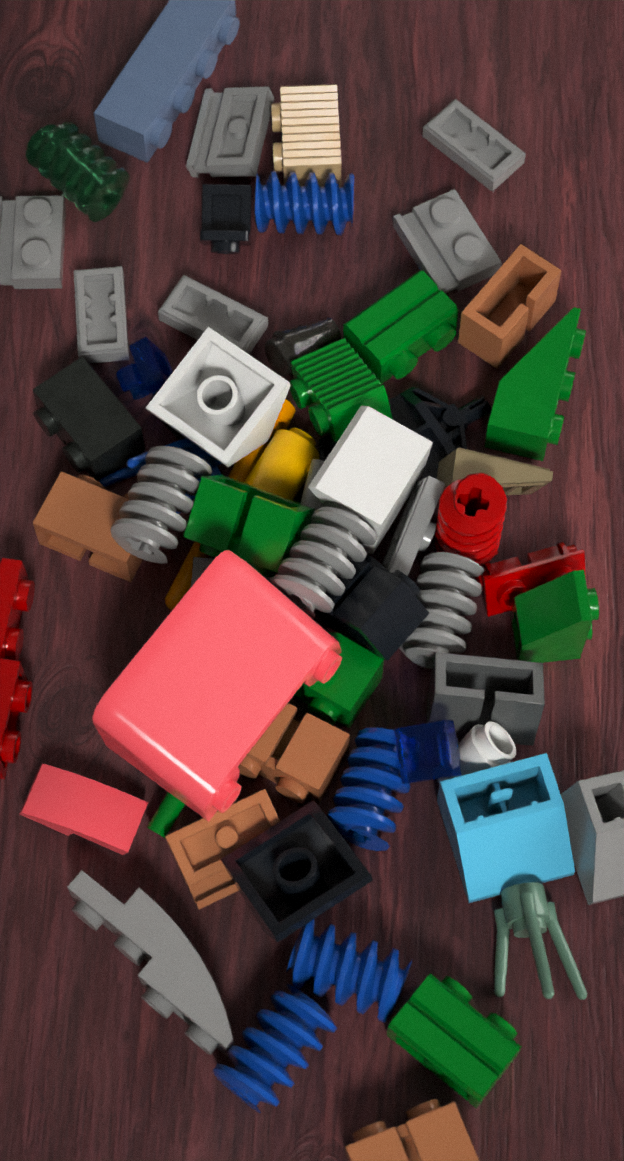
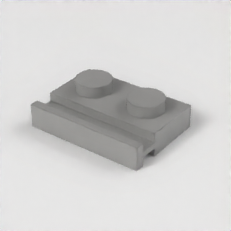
(230, 132)
(32, 242)
(447, 242)

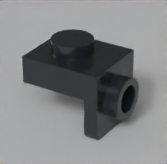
(226, 217)

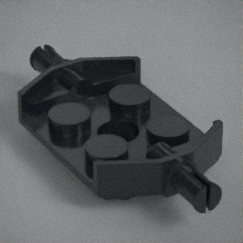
(431, 419)

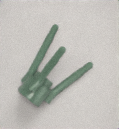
(529, 916)

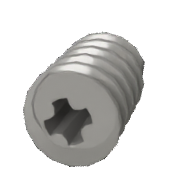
(156, 500)
(322, 556)
(444, 594)

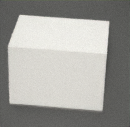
(221, 399)
(373, 469)

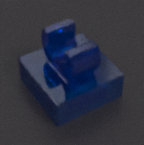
(147, 373)
(428, 751)

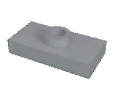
(473, 145)
(196, 307)
(101, 314)
(414, 527)

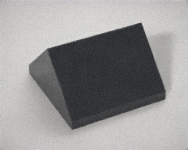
(295, 871)

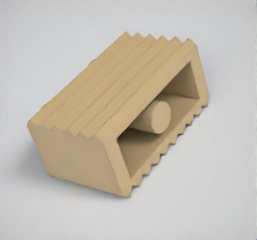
(309, 132)

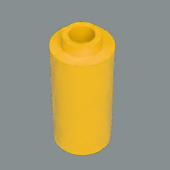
(284, 463)

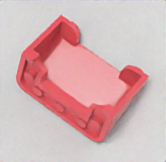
(213, 683)

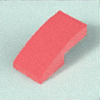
(84, 808)

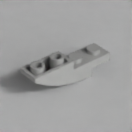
(174, 971)

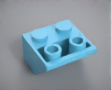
(506, 826)

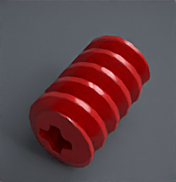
(471, 518)

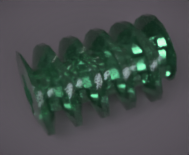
(78, 169)

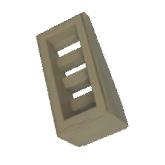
(512, 475)

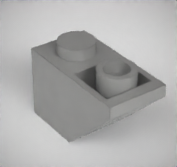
(597, 834)

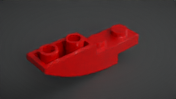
(15, 689)

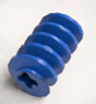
(304, 203)
(369, 790)
(347, 970)
(274, 1048)

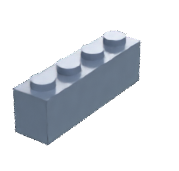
(164, 75)

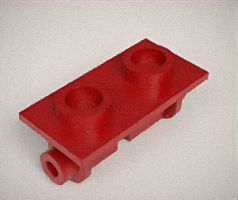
(509, 578)

